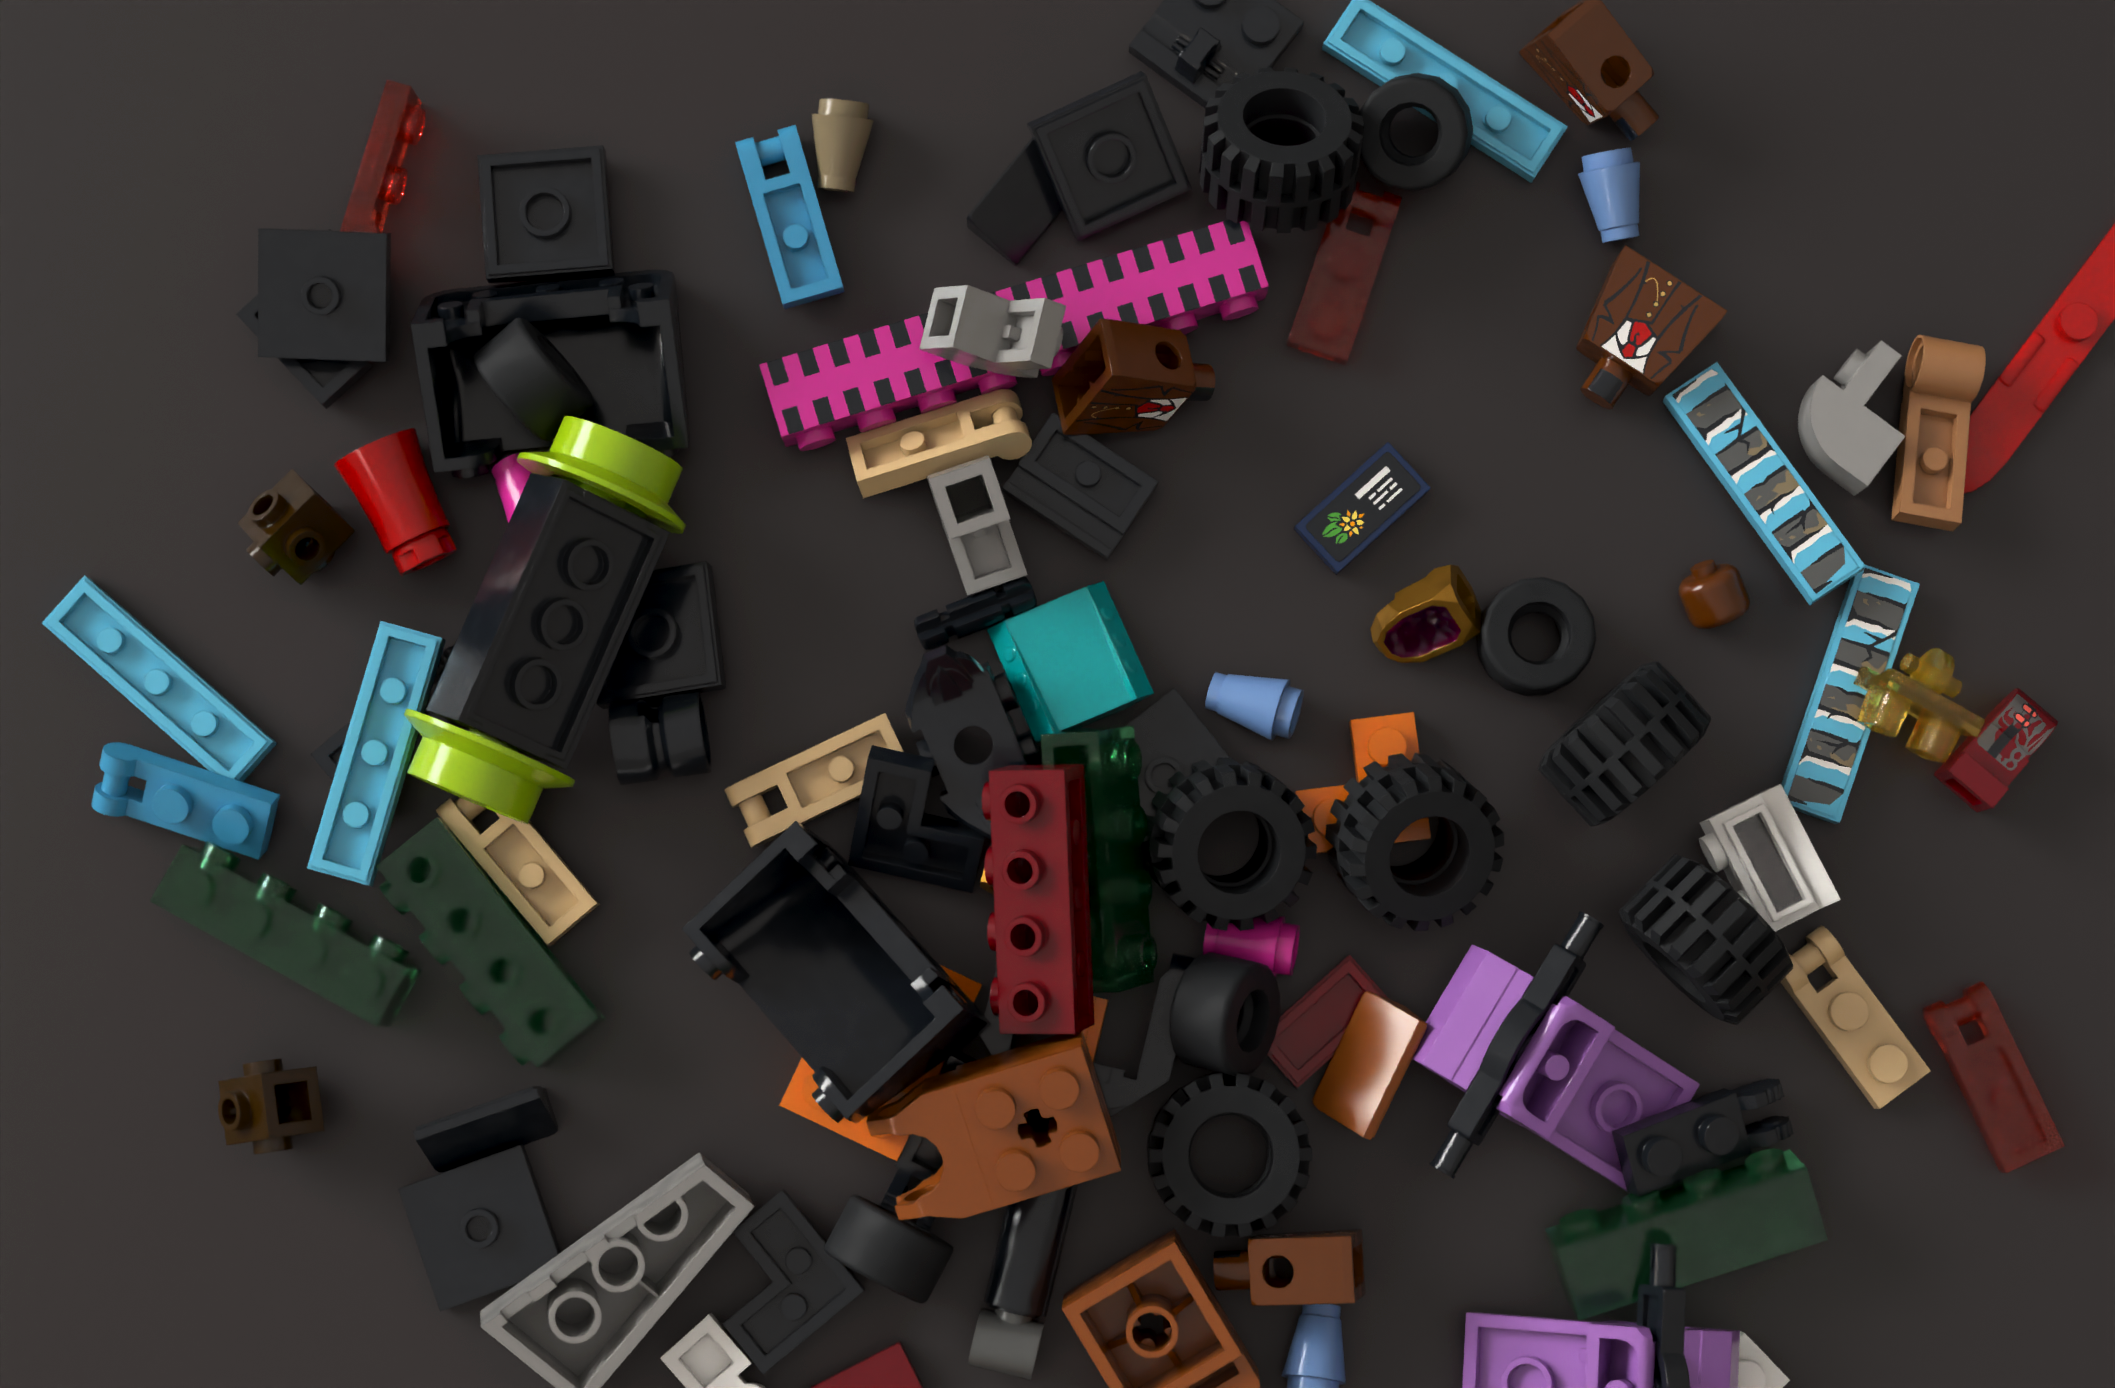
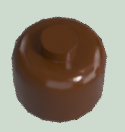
(1713, 594)

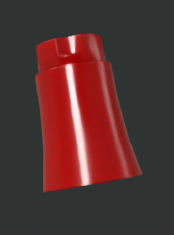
(399, 500)

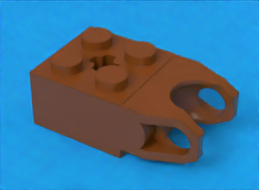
(983, 1131)
(1198, 1338)

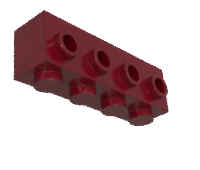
(1039, 899)

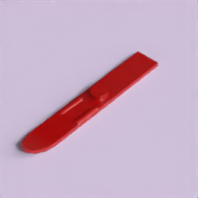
(2042, 366)

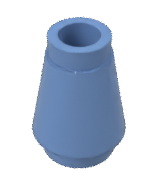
(1613, 192)
(1257, 703)
(1316, 1349)

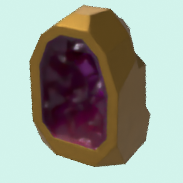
(1428, 617)

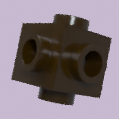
(294, 529)
(270, 1106)

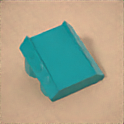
(1070, 661)

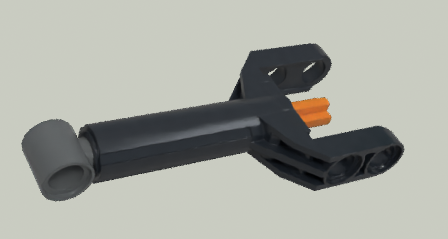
(1036, 1228)

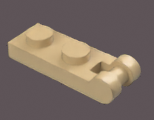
(938, 441)
(810, 780)
(523, 869)
(1853, 1021)

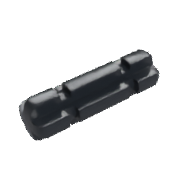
(975, 613)

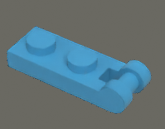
(790, 219)
(185, 799)

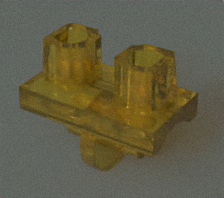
(1895, 694)

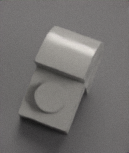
(993, 331)
(1842, 433)
(977, 524)

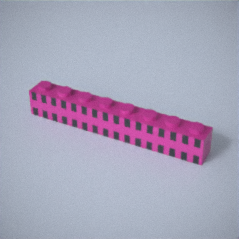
(884, 372)

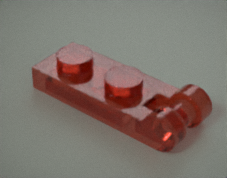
(381, 174)
(1343, 278)
(1994, 1079)

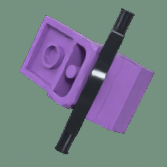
(1541, 1058)
(1604, 1354)

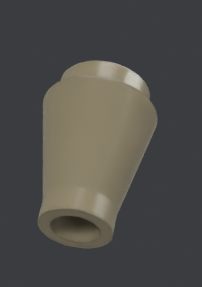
(840, 142)

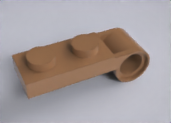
(1935, 418)

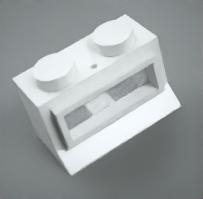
(1768, 858)

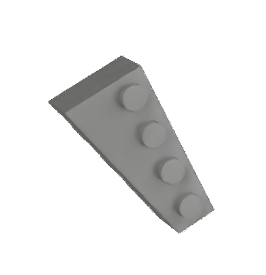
(613, 1284)

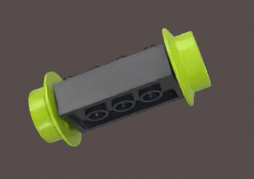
(548, 619)

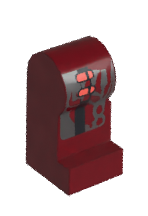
(1989, 763)

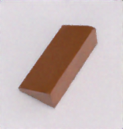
(1369, 1064)

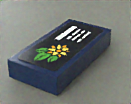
(1362, 508)

